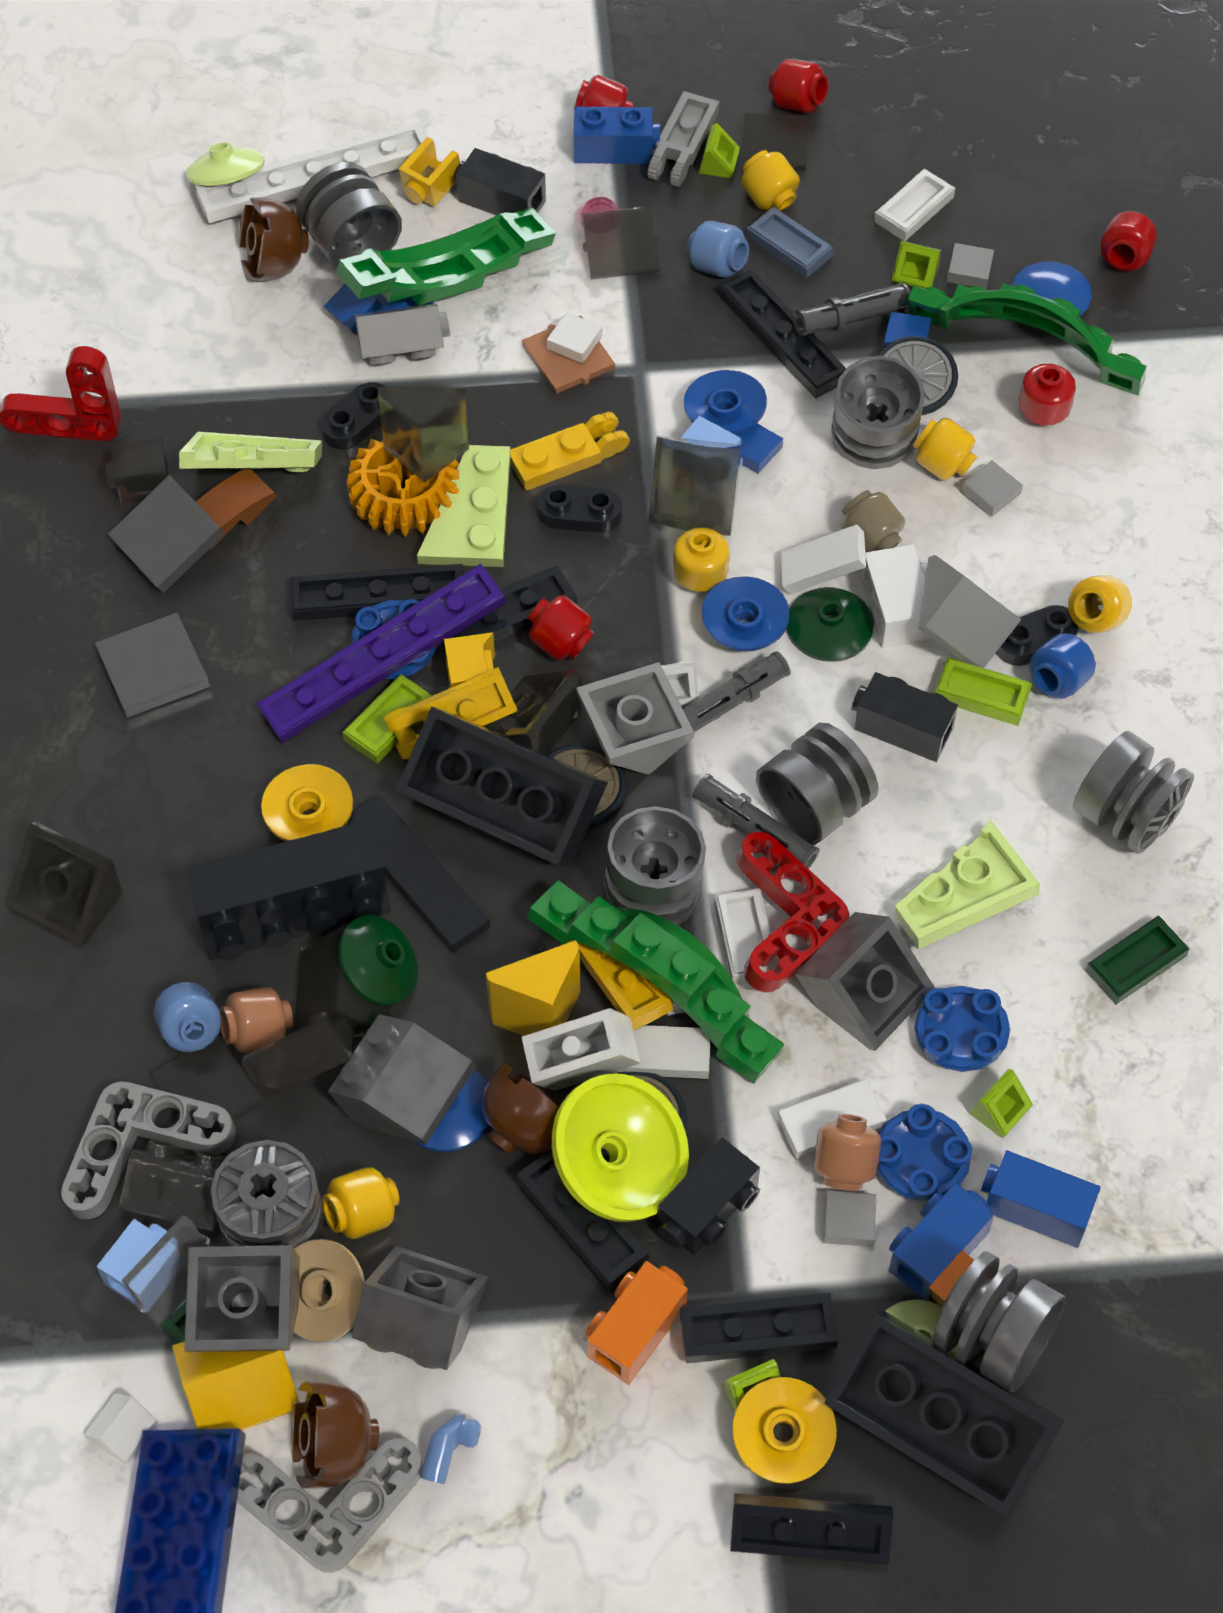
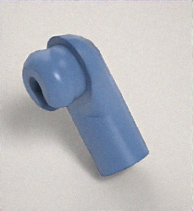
(443, 1443)

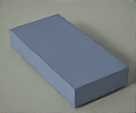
(789, 242)

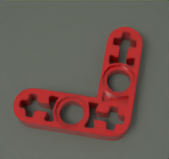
(87, 415)
(802, 908)

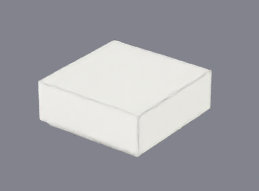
(574, 337)

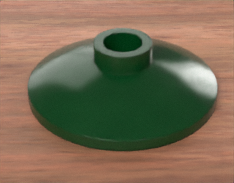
(830, 637)
(377, 960)

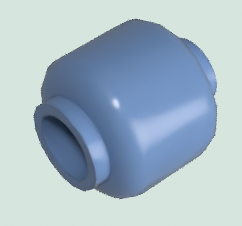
(718, 249)
(187, 1017)

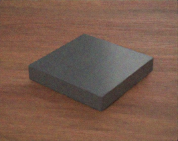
(166, 534)
(152, 665)

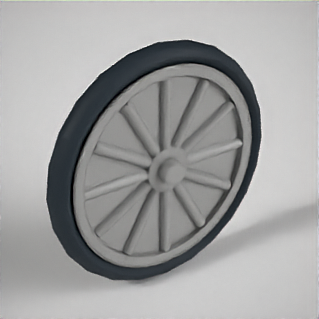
(932, 365)

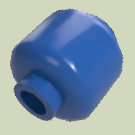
(1062, 666)

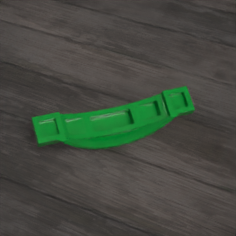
(447, 263)
(1026, 307)
(670, 961)

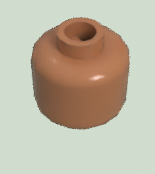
(254, 1018)
(847, 1152)

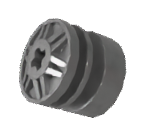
(347, 212)
(877, 412)
(817, 782)
(1125, 786)
(655, 863)
(255, 1220)
(1006, 1325)

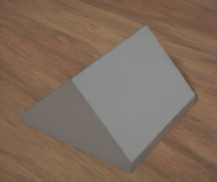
(962, 615)
(636, 718)

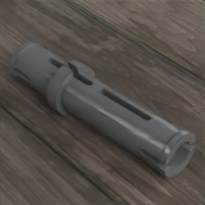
(838, 313)
(769, 672)
(713, 793)

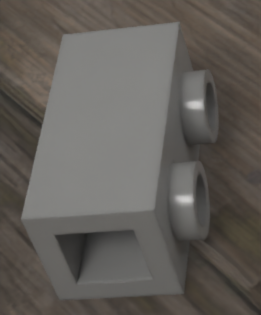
(401, 331)

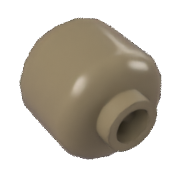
(877, 519)

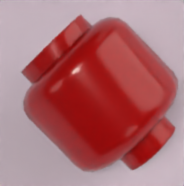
(798, 85)
(602, 93)
(1128, 241)
(1047, 394)
(560, 627)

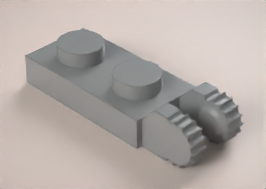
(683, 136)

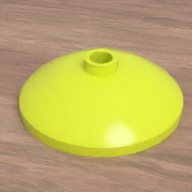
(639, 1133)

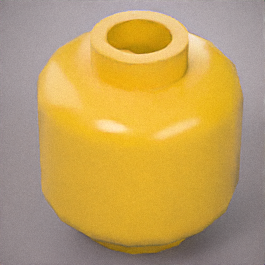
(770, 180)
(945, 449)
(701, 559)
(1099, 603)
(360, 1203)

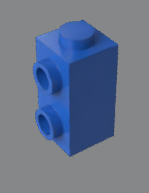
(614, 135)
(1040, 1198)
(948, 1226)

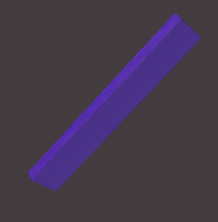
(381, 653)

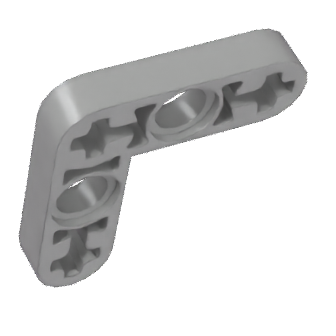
(137, 1122)
(337, 1517)

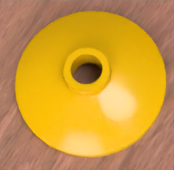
(305, 789)
(790, 1403)

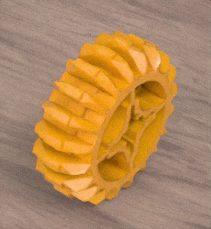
(378, 494)

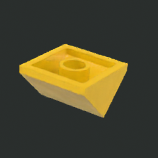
(535, 990)
(235, 1387)

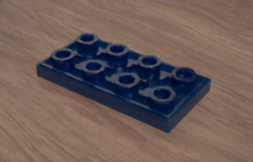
(181, 1521)

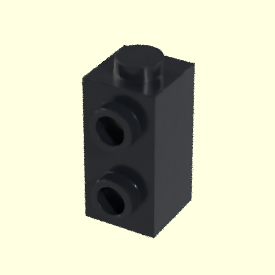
(499, 184)
(904, 716)
(707, 1197)

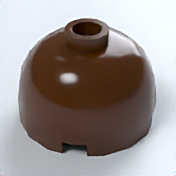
(271, 238)
(518, 1112)
(331, 1434)

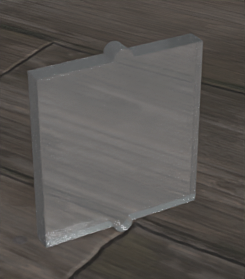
(161, 1275)

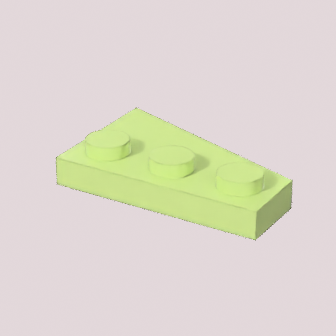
(249, 451)
(475, 523)
(967, 890)

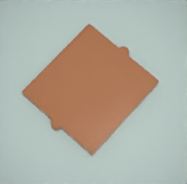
(562, 371)

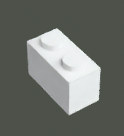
(895, 593)
(581, 1049)

